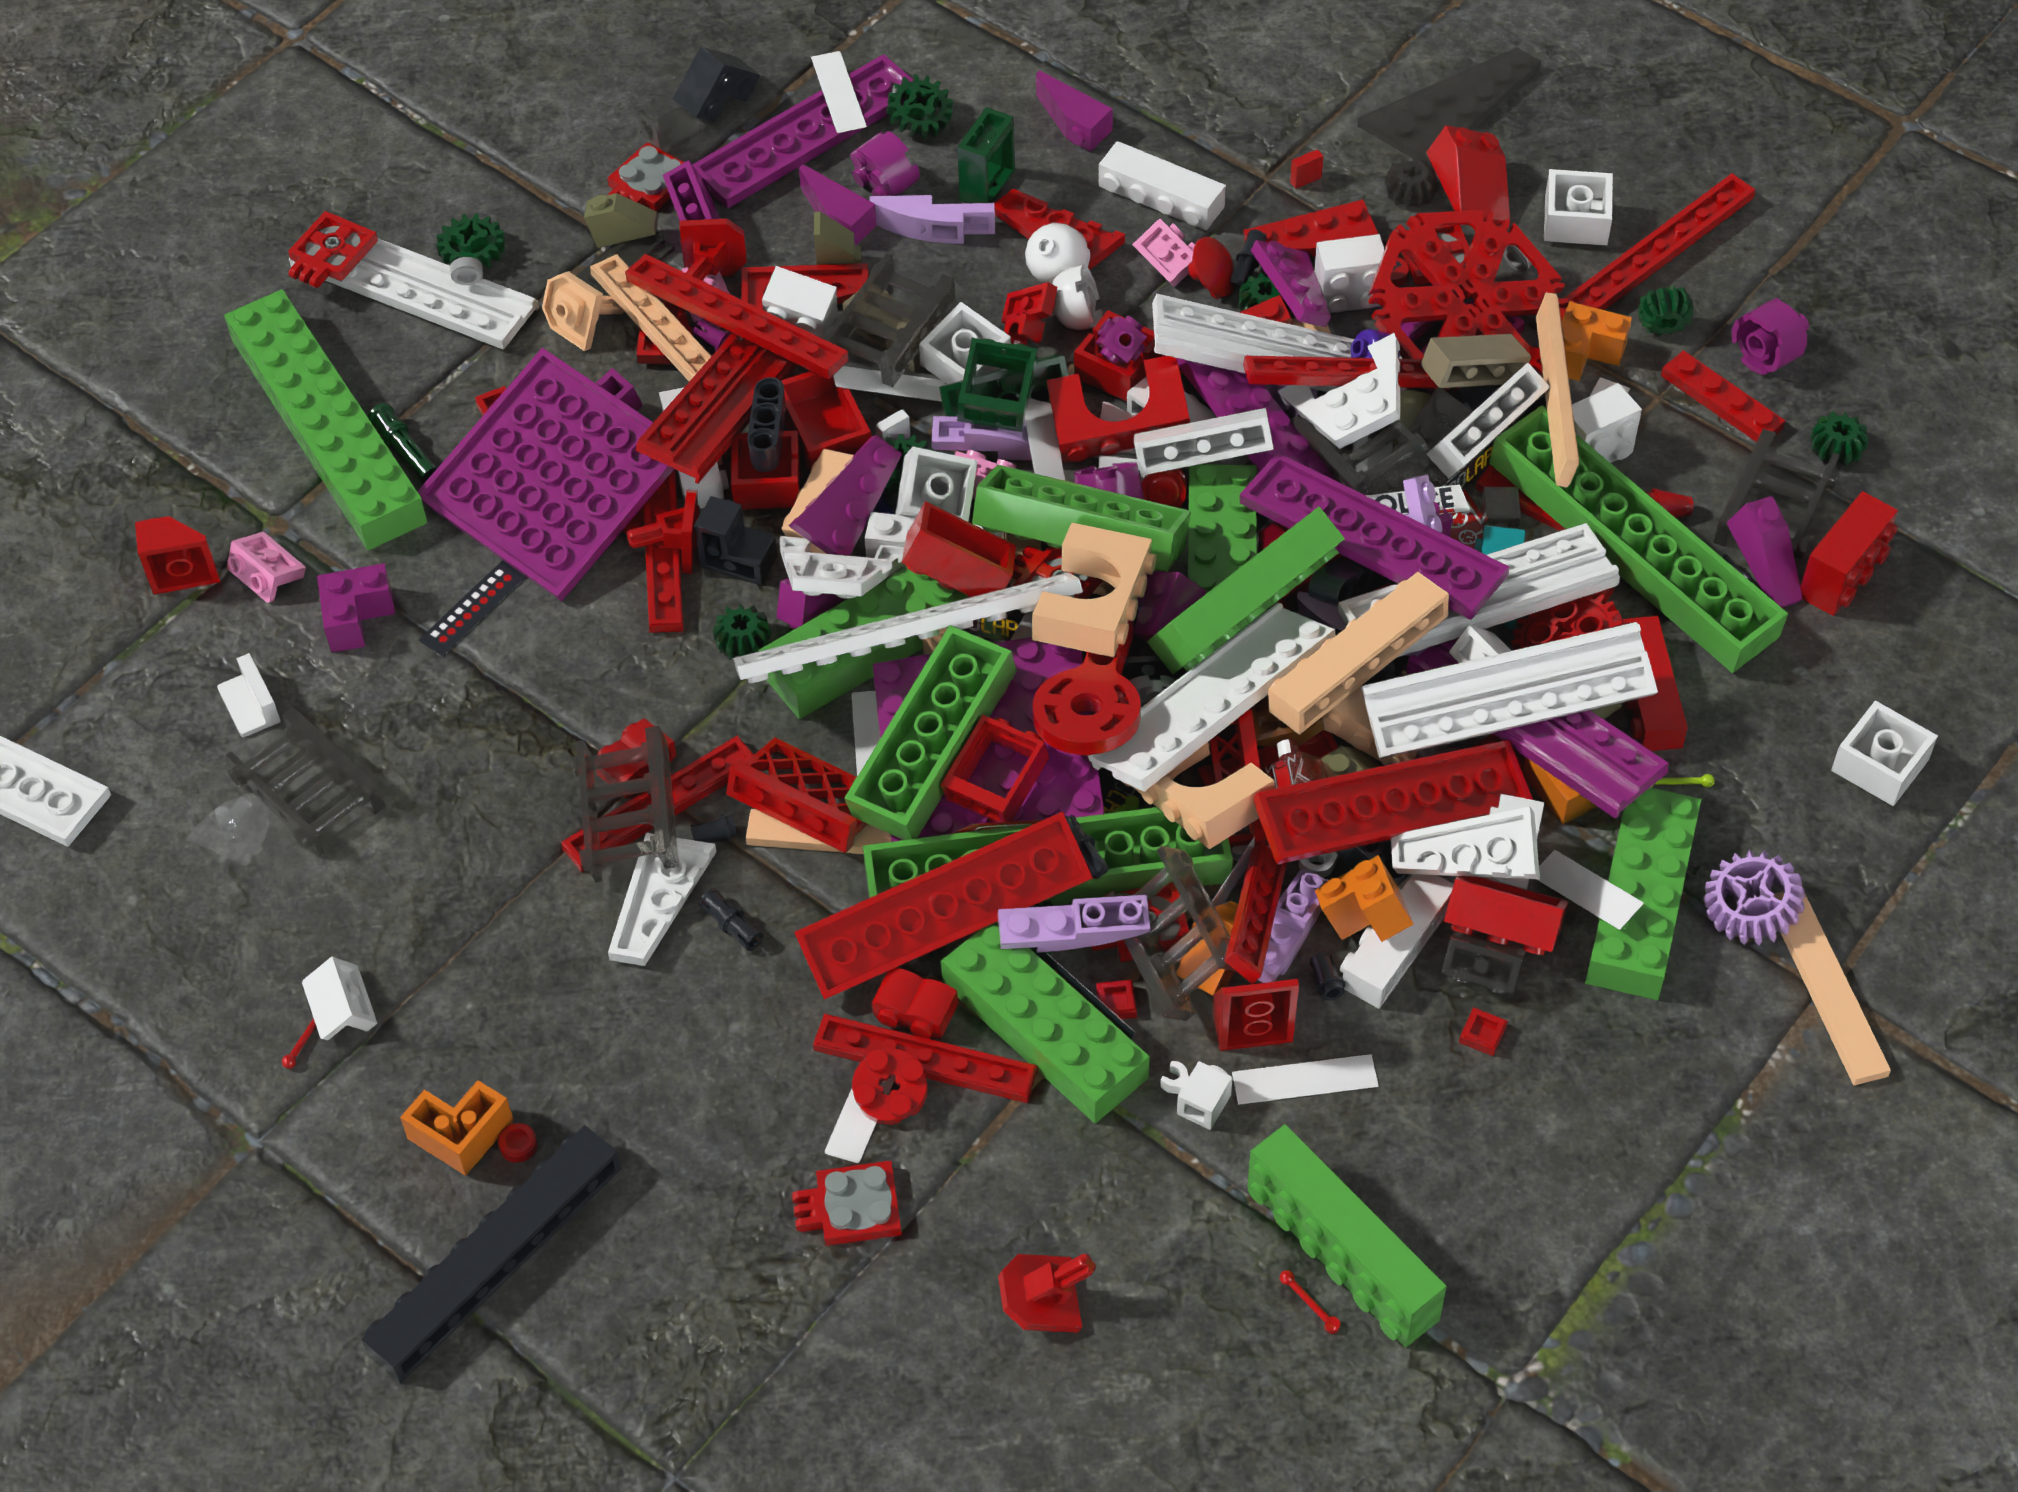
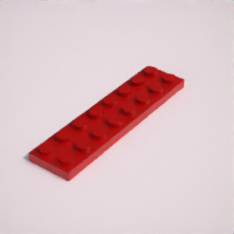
(1387, 800)
(942, 905)

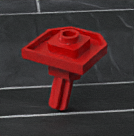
(712, 247)
(673, 529)
(1042, 1291)

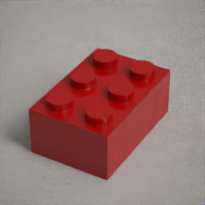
(823, 416)
(957, 553)
(1849, 554)
(1506, 913)

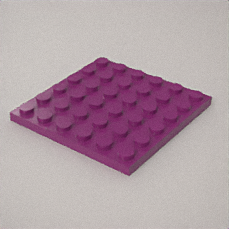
(548, 474)
(1067, 779)

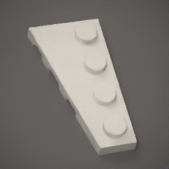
(1474, 847)
(656, 899)

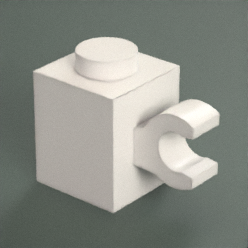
(1201, 1094)

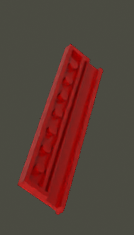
(712, 408)

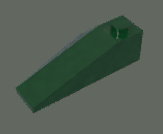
(1007, 384)

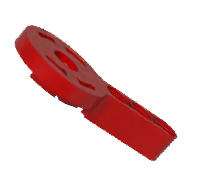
(1089, 687)

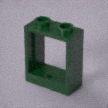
(986, 157)
(991, 410)

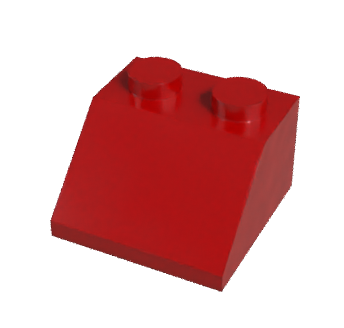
(174, 555)

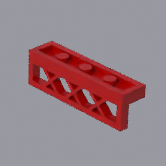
(1246, 754)

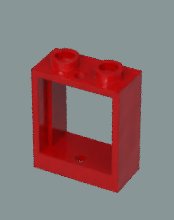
(983, 801)

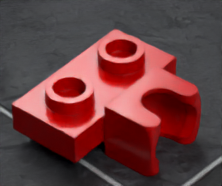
(1025, 310)

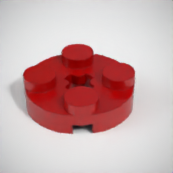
(899, 1104)

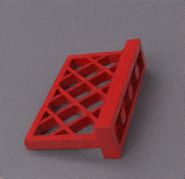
(796, 807)

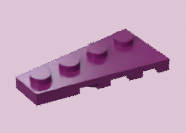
(1294, 279)
(844, 507)

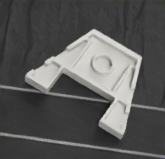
(1358, 406)
(836, 573)

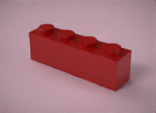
(1658, 718)

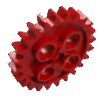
(1566, 621)

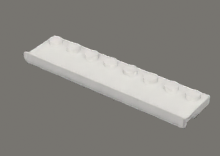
(427, 291)
(1225, 336)
(1539, 578)
(1508, 690)
(1213, 695)

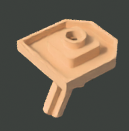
(574, 308)

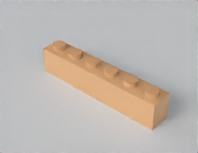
(1358, 652)

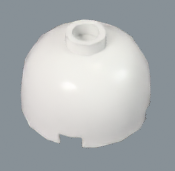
(1055, 250)
(1076, 298)

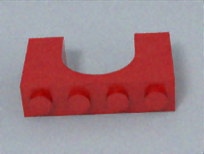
(1086, 436)

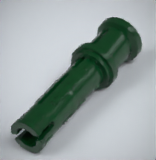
(396, 435)

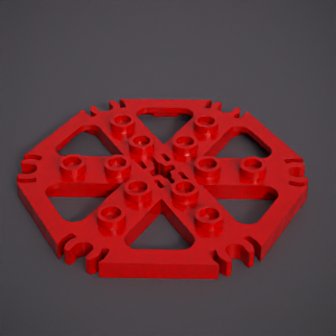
(1455, 283)

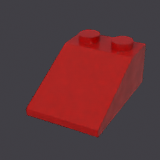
(1472, 171)
(1255, 1014)

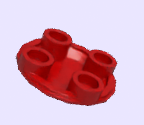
(1212, 267)

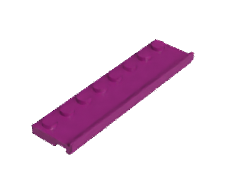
(1574, 748)

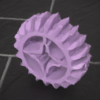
(1758, 910)

